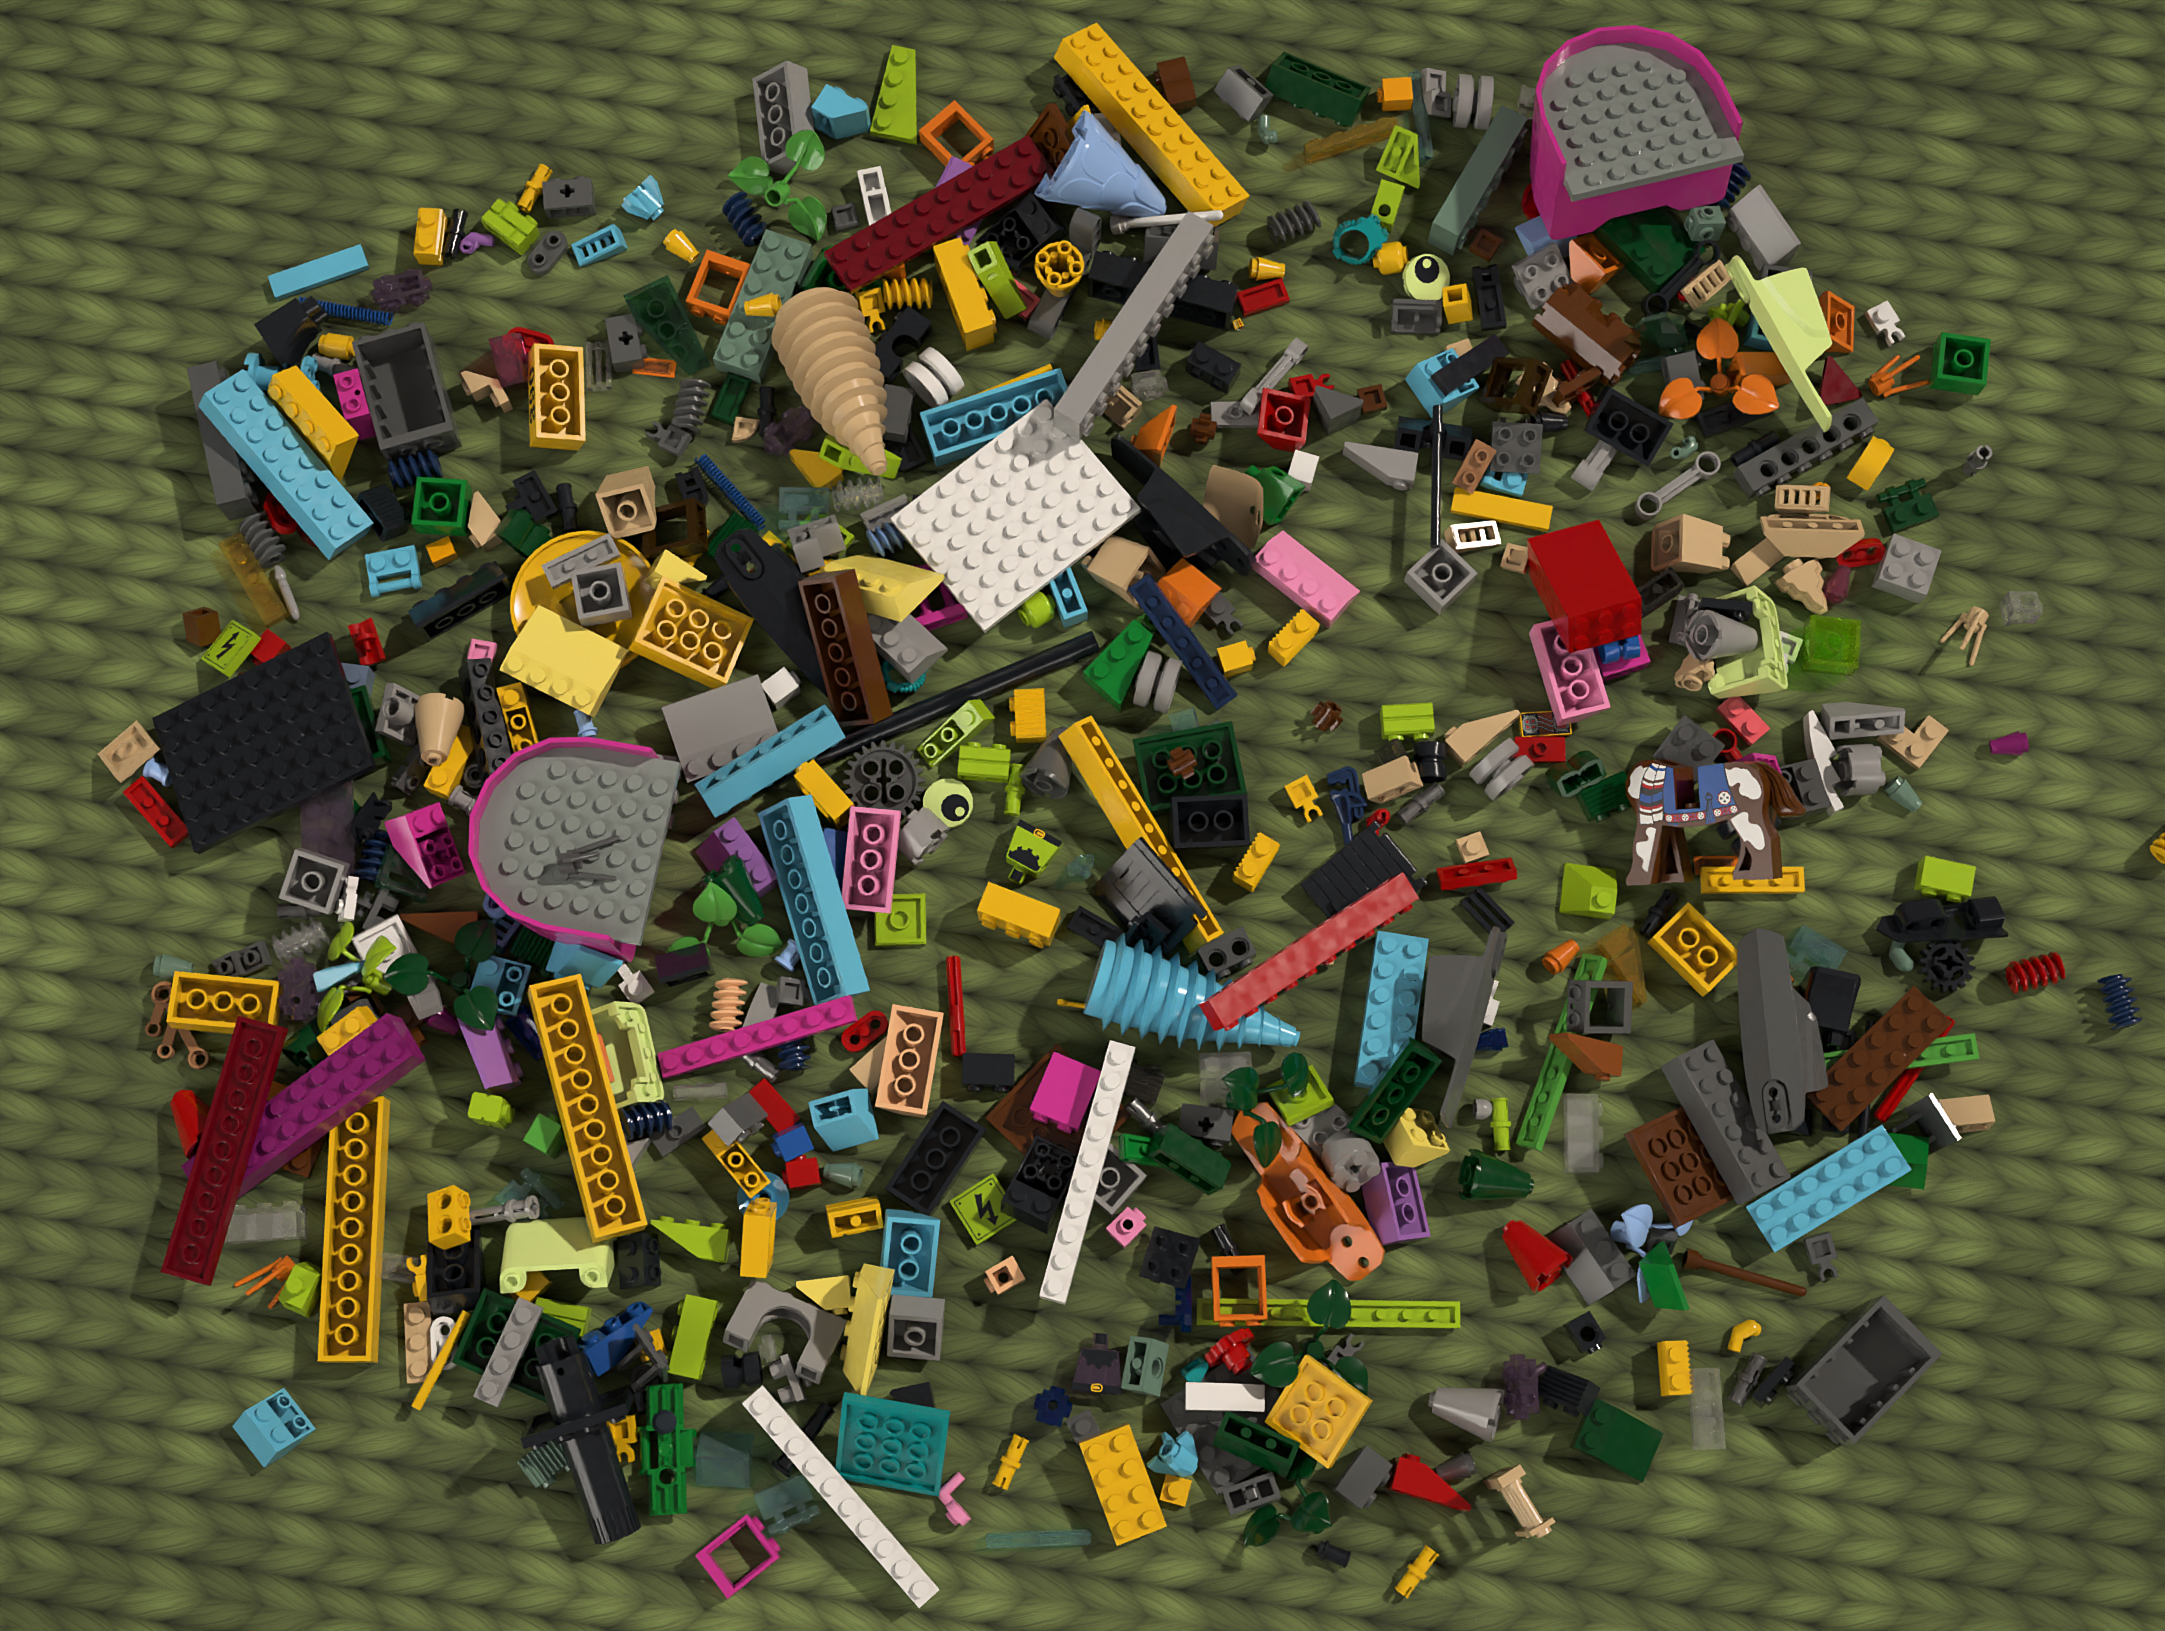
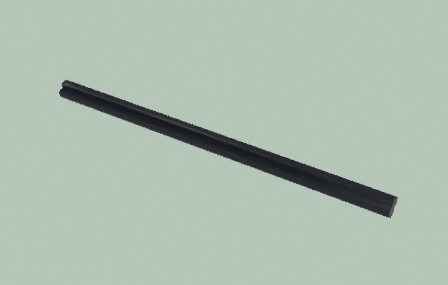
(956, 697)

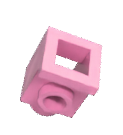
(1122, 1235)

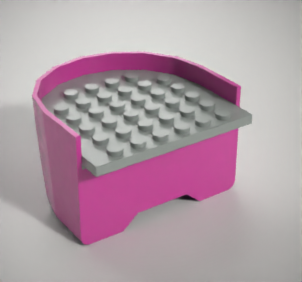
(1627, 128)
(562, 799)

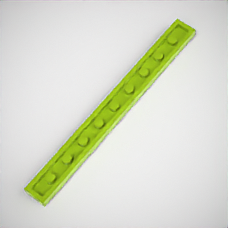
(1363, 1313)

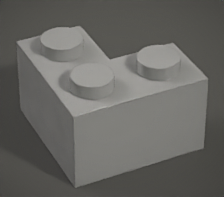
(815, 541)

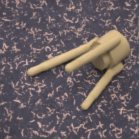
(1974, 622)

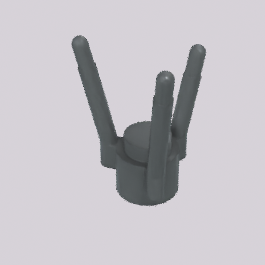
(571, 861)

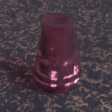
(1838, 585)

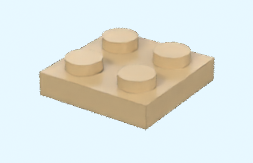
(128, 751)

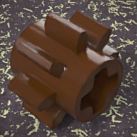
(1203, 428)
(1326, 715)
(1181, 762)

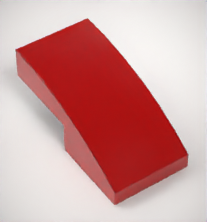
(780, 1113)

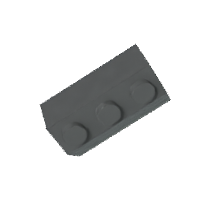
(1157, 237)
(1597, 1261)

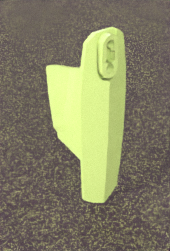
(1791, 322)

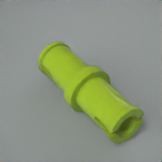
(1014, 791)
(1500, 1124)

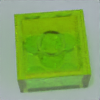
(1831, 645)

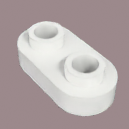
(439, 1339)

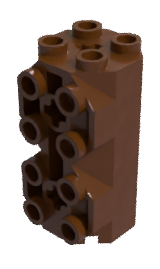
(1587, 335)

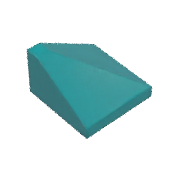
(1195, 1370)

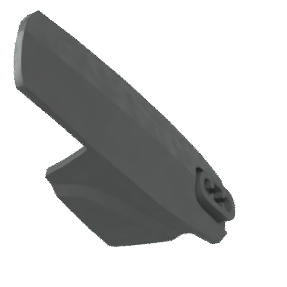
(1456, 1008)
(1777, 1034)

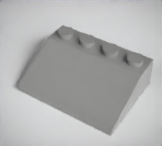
(719, 725)

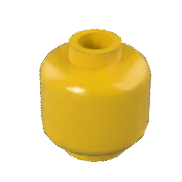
(1391, 258)

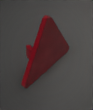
(1836, 385)

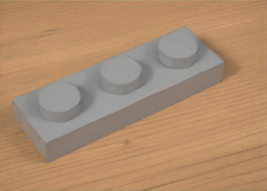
(593, 554)

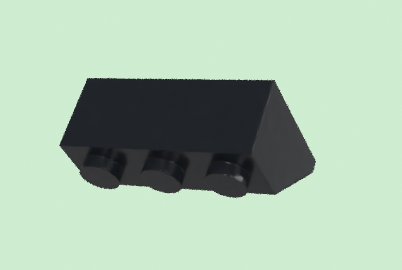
(1627, 426)
(1208, 822)

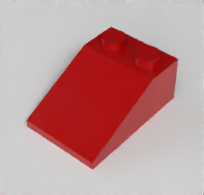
(1421, 1482)

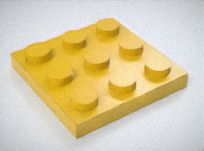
(1318, 1411)

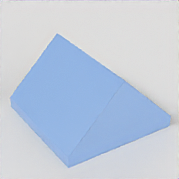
(1535, 236)

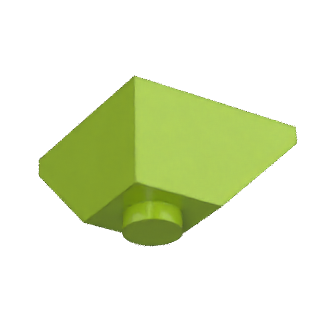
(1588, 891)

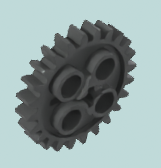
(907, 780)

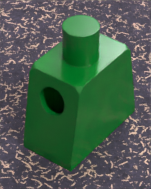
(1279, 492)

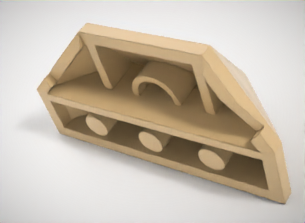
(1811, 534)

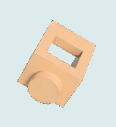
(1008, 1267)

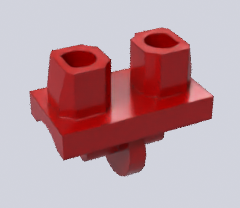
(367, 642)

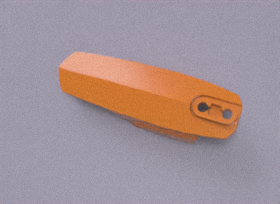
(1306, 1203)

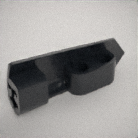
(1932, 921)

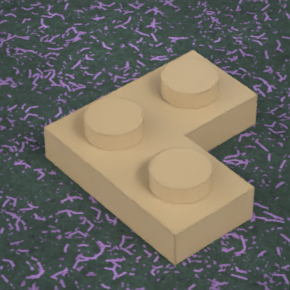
(1916, 746)

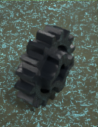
(1944, 976)

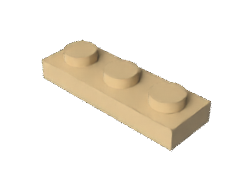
(418, 1321)

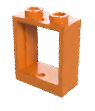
(942, 122)
(723, 265)
(1239, 1262)

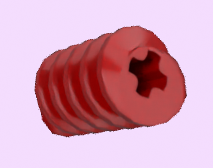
(2035, 970)

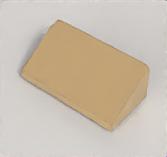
(1756, 561)

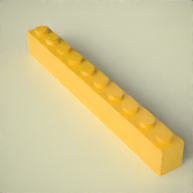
(1129, 812)

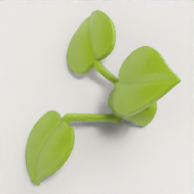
(372, 977)

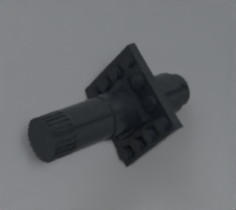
(581, 1425)

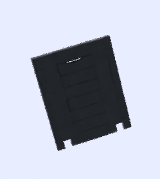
(1357, 870)
(1150, 888)

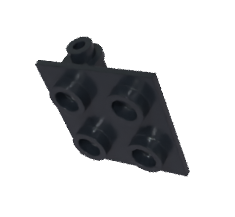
(1169, 1257)

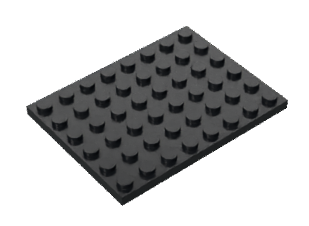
(263, 743)

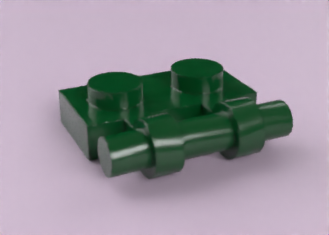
(1911, 512)

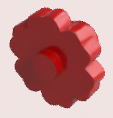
(1232, 1351)

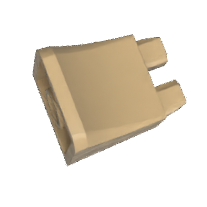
(628, 502)
(1689, 546)
(1121, 565)

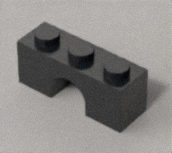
(908, 328)
(1415, 434)

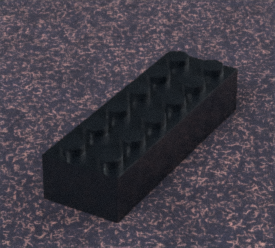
(1203, 303)

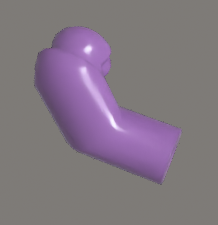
(475, 240)

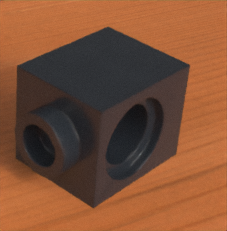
(1574, 1327)

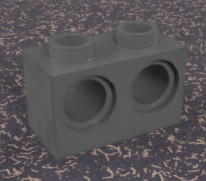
(1223, 948)

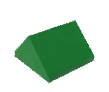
(1915, 1152)
(1663, 1279)

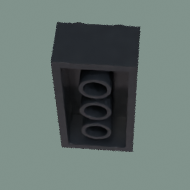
(936, 1160)

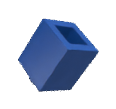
(791, 1142)

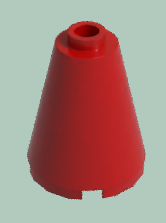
(190, 1118)
(1535, 1255)

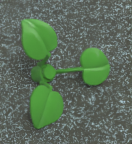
(753, 176)
(718, 907)

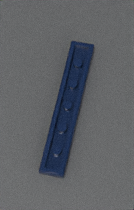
(1182, 641)

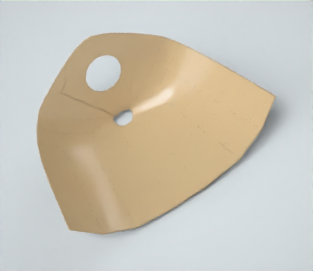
(1229, 500)

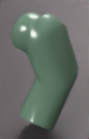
(1265, 134)
(1689, 448)
(1899, 957)

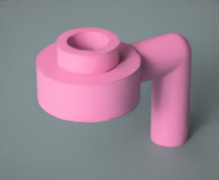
(955, 1513)

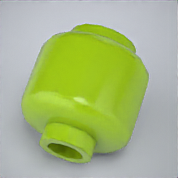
(1037, 610)

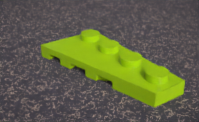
(896, 105)

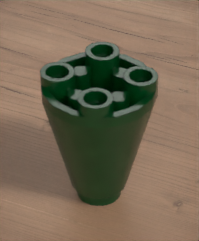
(736, 881)

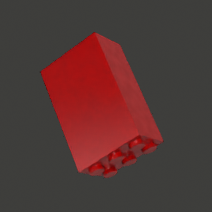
(1584, 586)

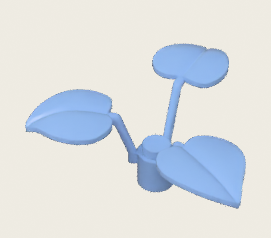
(1634, 1233)

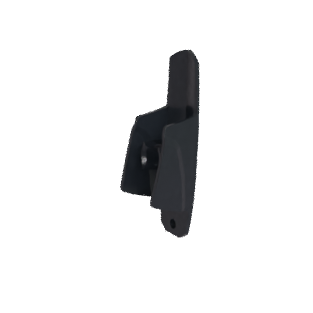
(1175, 521)
(771, 596)

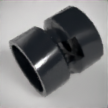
(1430, 761)
(741, 1370)

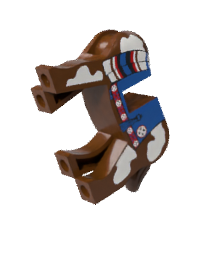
(1733, 792)

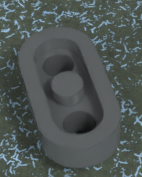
(549, 252)

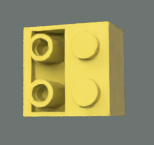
(1415, 1139)

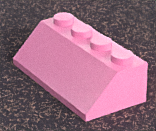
(1304, 578)
(1569, 679)
(870, 859)

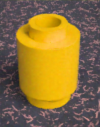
(336, 346)

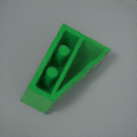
(1118, 665)

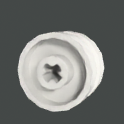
(933, 378)

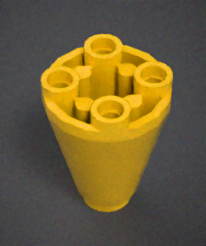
(1059, 267)

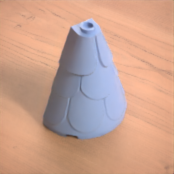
(1101, 176)

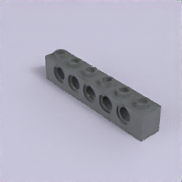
(1754, 483)

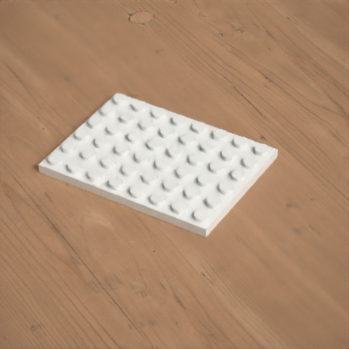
(1015, 516)

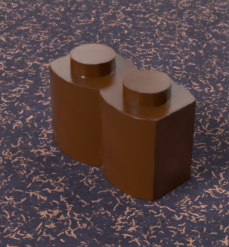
(1175, 83)

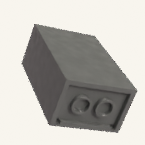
(406, 392)
(1862, 1371)

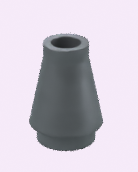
(1457, 1467)

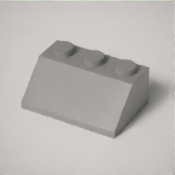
(1762, 229)
(905, 645)

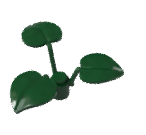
(473, 1007)
(1243, 1097)
(1326, 1306)
(1310, 1517)

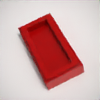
(1262, 297)

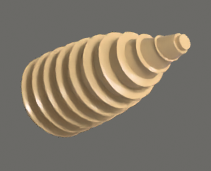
(835, 369)

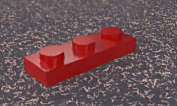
(157, 812)
(1476, 873)

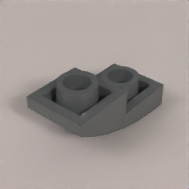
(243, 962)

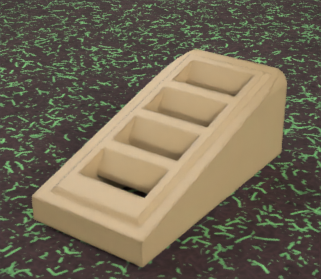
(1717, 275)
(1791, 490)
(1456, 537)

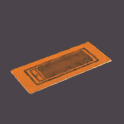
(657, 367)
(1713, 861)

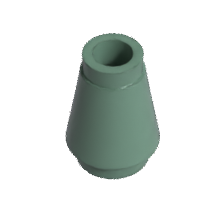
(1902, 793)
(166, 965)
(844, 1173)

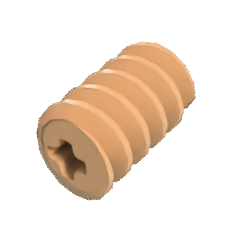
(727, 1004)

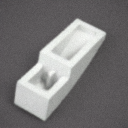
(874, 194)
(1224, 1397)

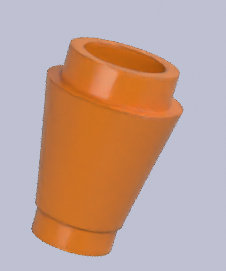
(1559, 957)

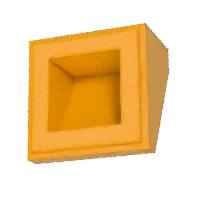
(441, 552)

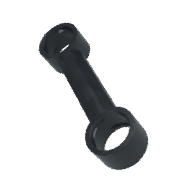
(1669, 290)

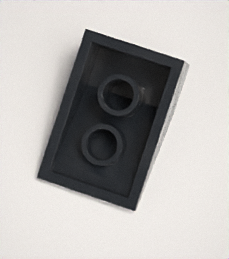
(455, 1275)

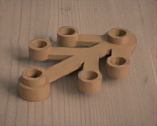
(170, 1033)

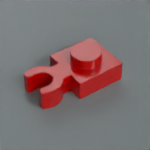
(1306, 384)

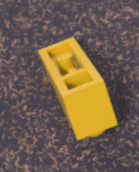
(449, 774)

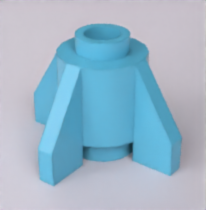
(645, 200)
(1177, 1456)

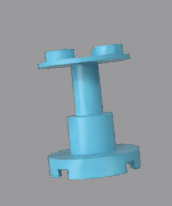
(262, 374)

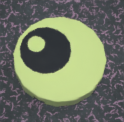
(1425, 277)
(949, 801)

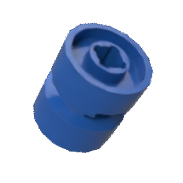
(1613, 651)

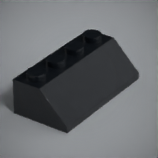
(460, 601)

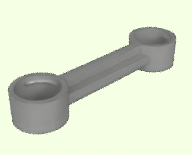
(1290, 358)
(1677, 485)

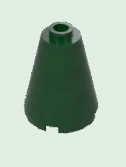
(304, 1047)
(1492, 1179)

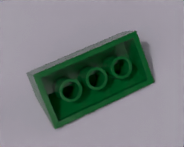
(1316, 89)
(1393, 1091)

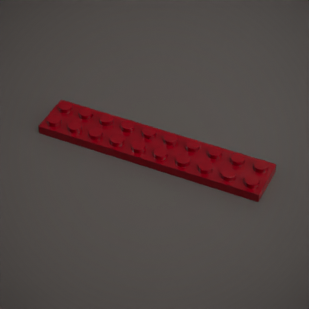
(938, 214)
(224, 1151)

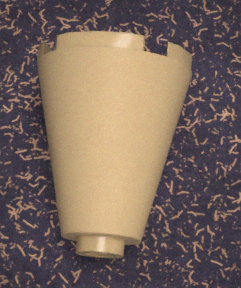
(437, 725)

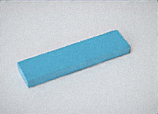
(318, 272)

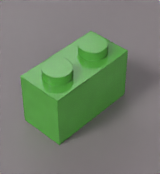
(546, 1134)

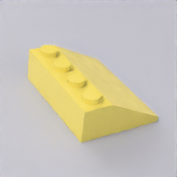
(887, 585)
(564, 660)
(866, 1326)

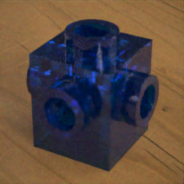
(1050, 1417)

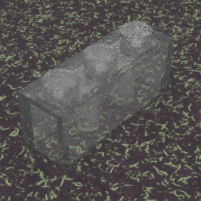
(1582, 1134)
(267, 1223)
(1706, 1409)

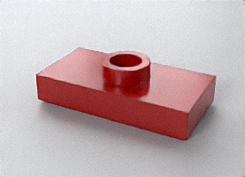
(1542, 749)

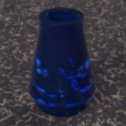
(1492, 1040)

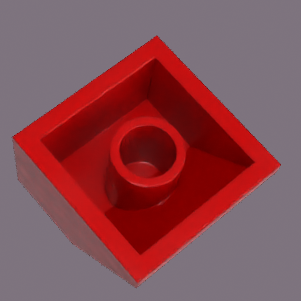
(1283, 419)

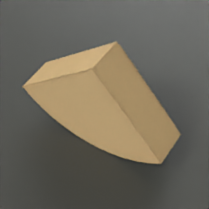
(744, 429)

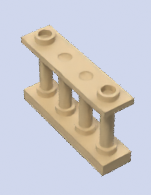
(1508, 1482)

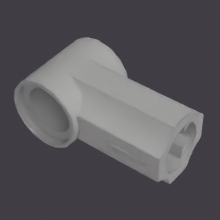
(1591, 470)

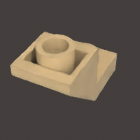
(483, 386)

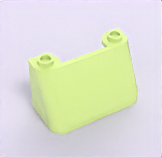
(1758, 670)
(630, 1053)
(554, 1246)

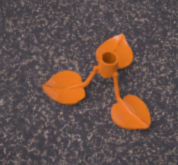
(1718, 341)

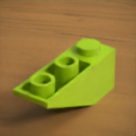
(997, 278)
(842, 458)
(956, 731)
(704, 1242)

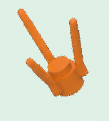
(1882, 381)
(280, 1269)

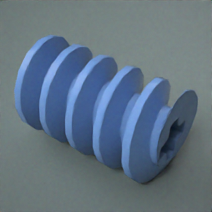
(885, 539)

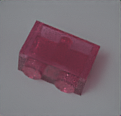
(510, 359)

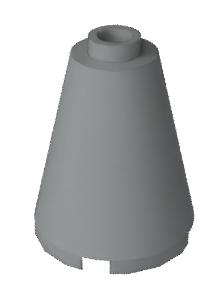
(1718, 636)
(1469, 1409)

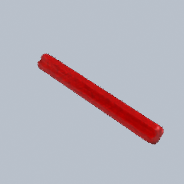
(1901, 1087)

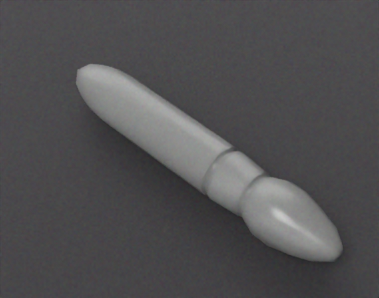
(280, 577)

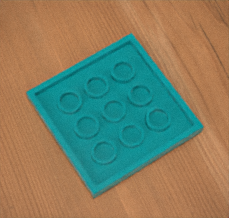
(892, 1444)

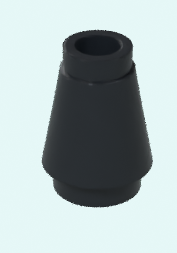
(1550, 421)

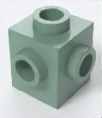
(1705, 223)

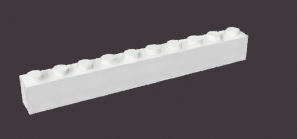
(1087, 1172)
(840, 1496)

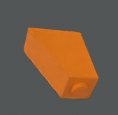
(1761, 363)

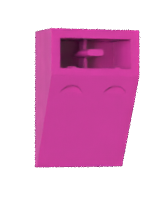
(426, 844)

